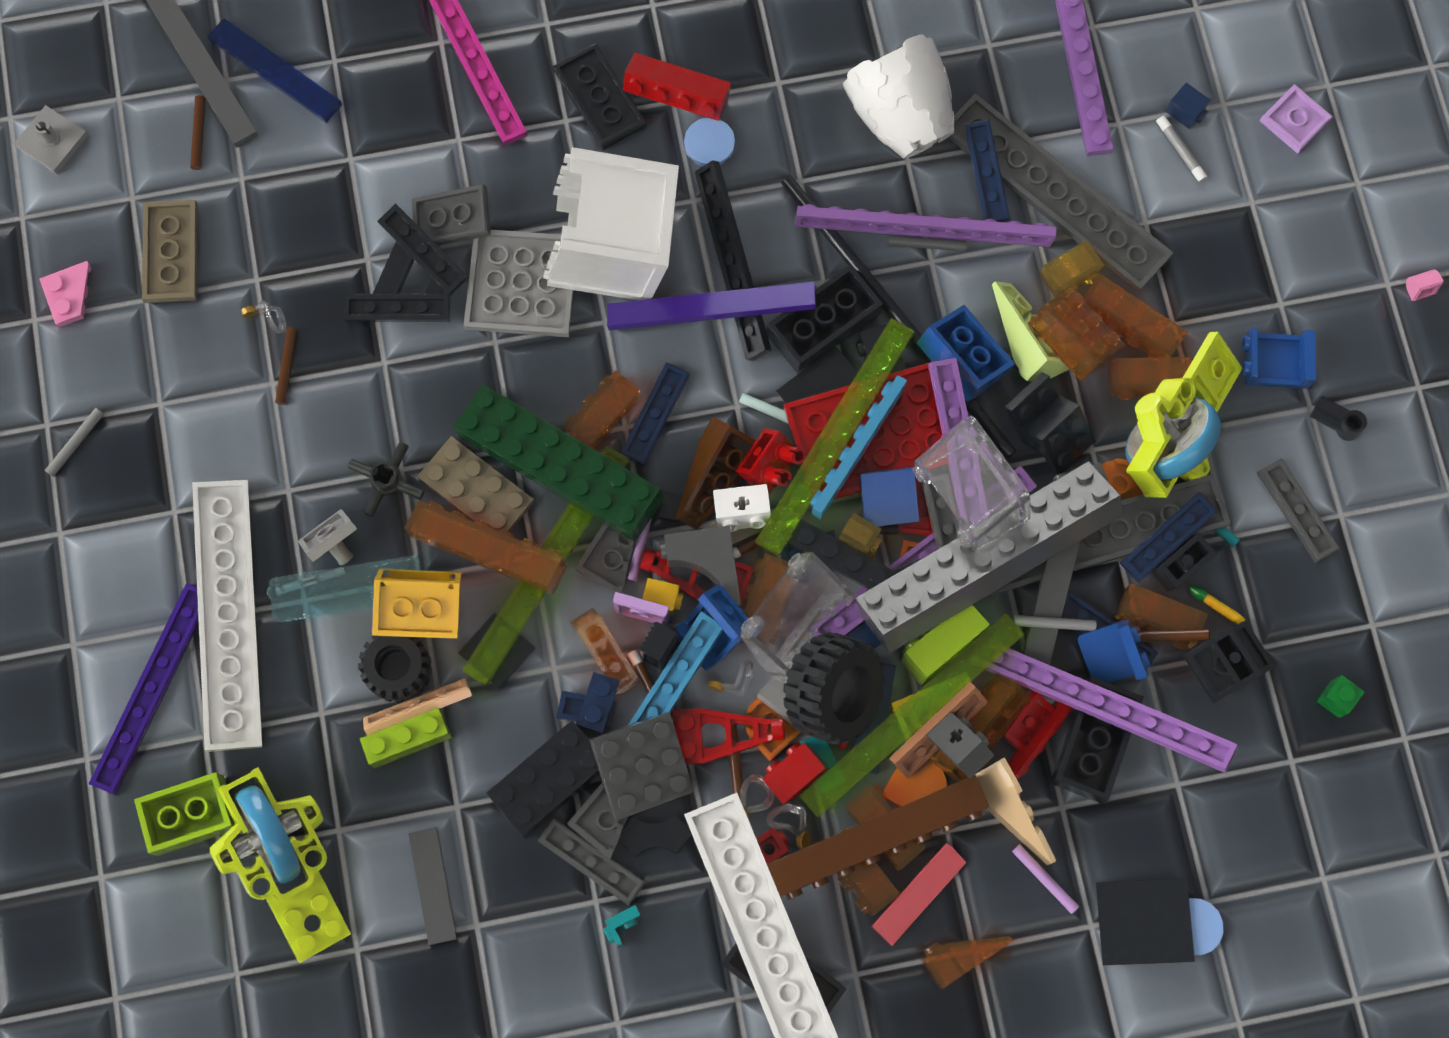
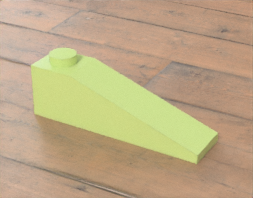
(1027, 347)

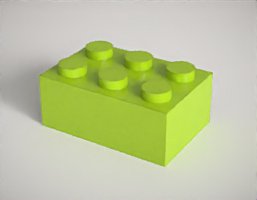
(942, 644)
(183, 814)

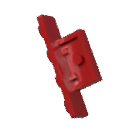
(1033, 730)

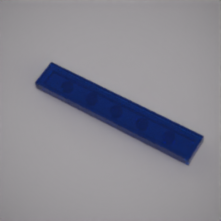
(275, 70)

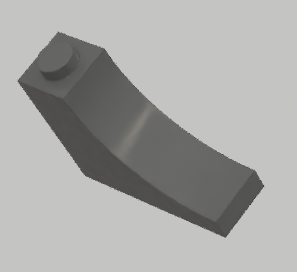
(706, 552)

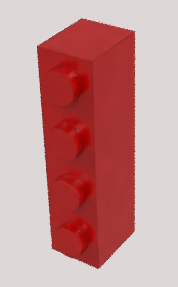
(676, 86)

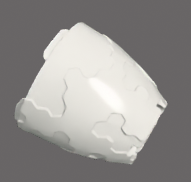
(904, 97)

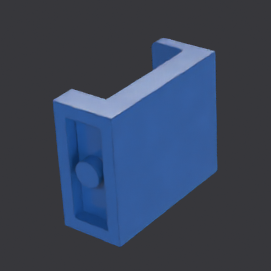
(1279, 359)
(727, 614)

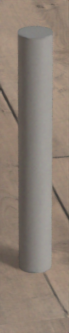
(74, 442)
(1056, 623)

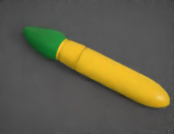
(1202, 595)

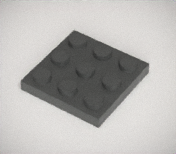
(641, 765)

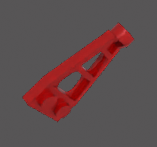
(690, 587)
(689, 731)

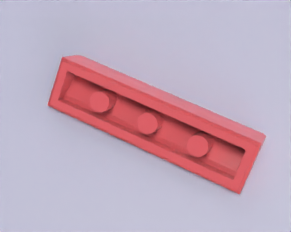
(918, 894)

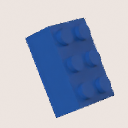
(977, 353)

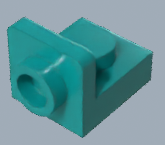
(625, 920)

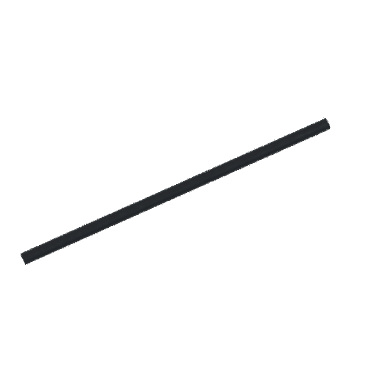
(895, 313)

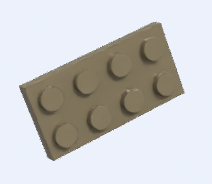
(169, 251)
(475, 487)

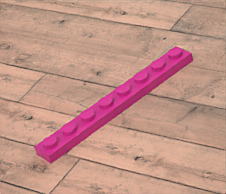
(479, 70)

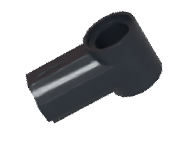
(1336, 418)

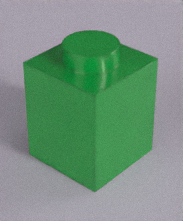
(1340, 696)

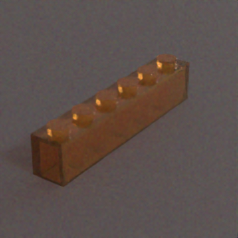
(486, 546)

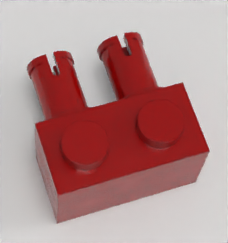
(769, 460)

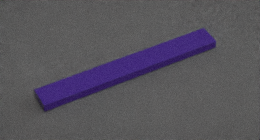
(711, 306)
(148, 693)

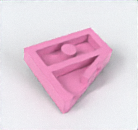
(67, 292)

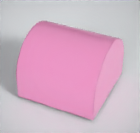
(1424, 284)

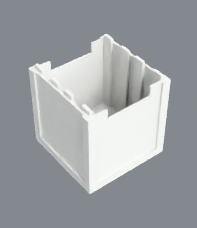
(615, 226)

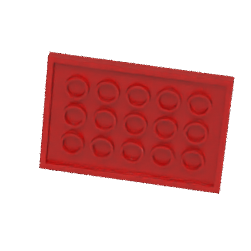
(901, 439)

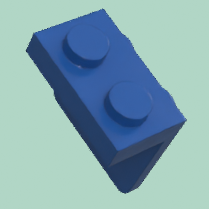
(1114, 652)

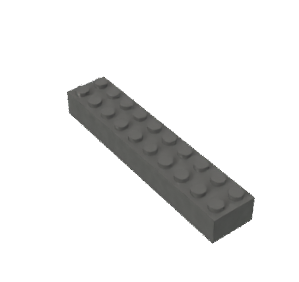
(959, 577)

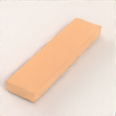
(416, 706)

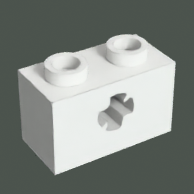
(742, 507)

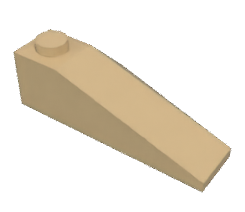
(1004, 803)

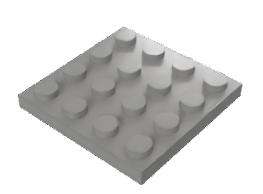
(509, 286)

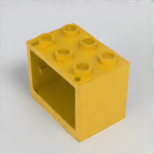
(416, 603)

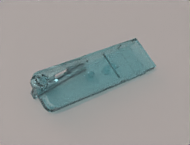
(330, 589)

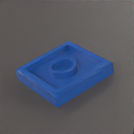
(889, 496)

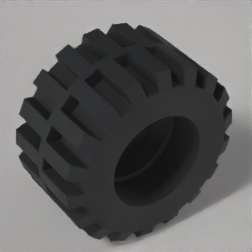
(407, 685)

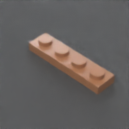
(920, 746)

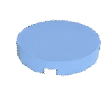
(709, 141)
(1206, 926)

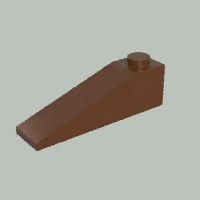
(712, 469)

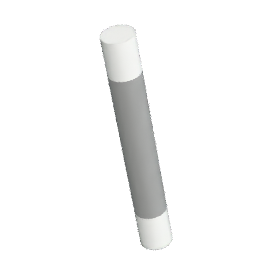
(1181, 148)

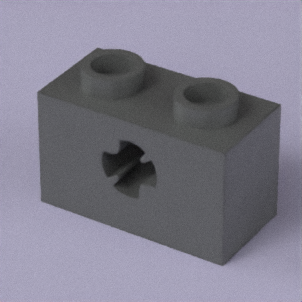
(961, 745)

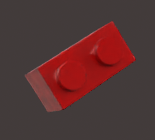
(795, 772)

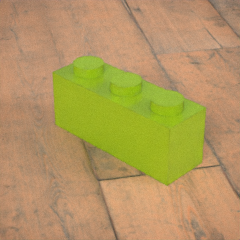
(405, 738)

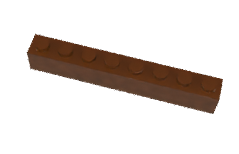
(878, 836)

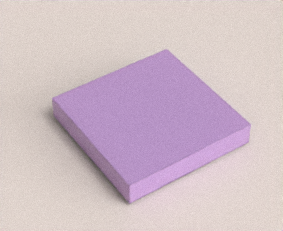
(1296, 118)
(640, 608)

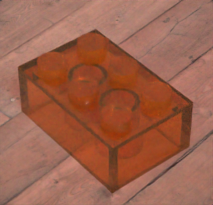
(1076, 334)

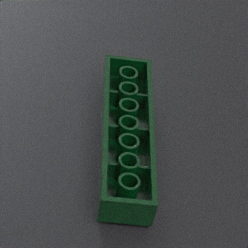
(559, 463)

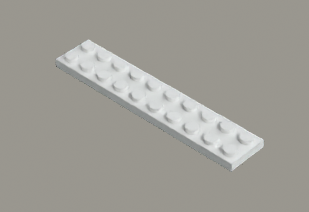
(226, 616)
(759, 921)

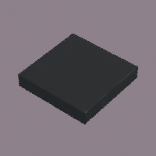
(514, 659)

